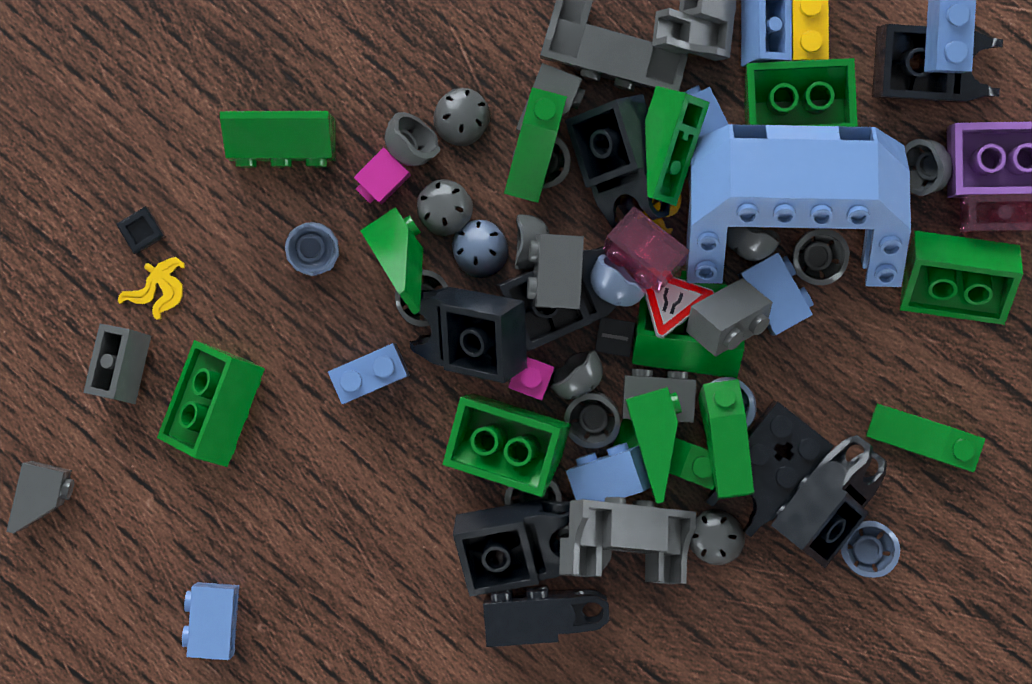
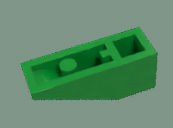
(671, 138)
(535, 144)
(399, 254)
(655, 430)
(925, 437)
(727, 438)
(687, 461)

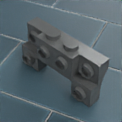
(697, 28)
(607, 53)
(623, 527)

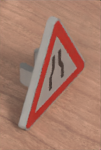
(673, 304)

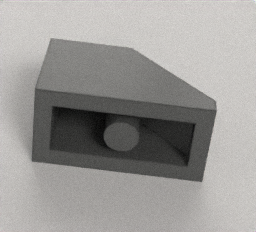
(557, 82)
(38, 493)

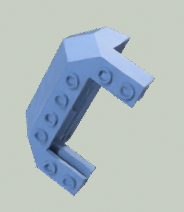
(799, 181)

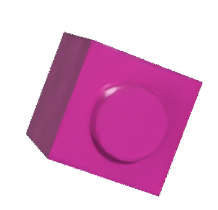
(381, 177)
(533, 380)

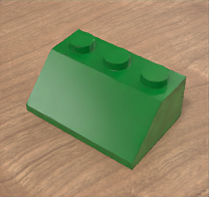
(801, 93)
(278, 137)
(961, 277)
(680, 350)
(210, 404)
(506, 444)

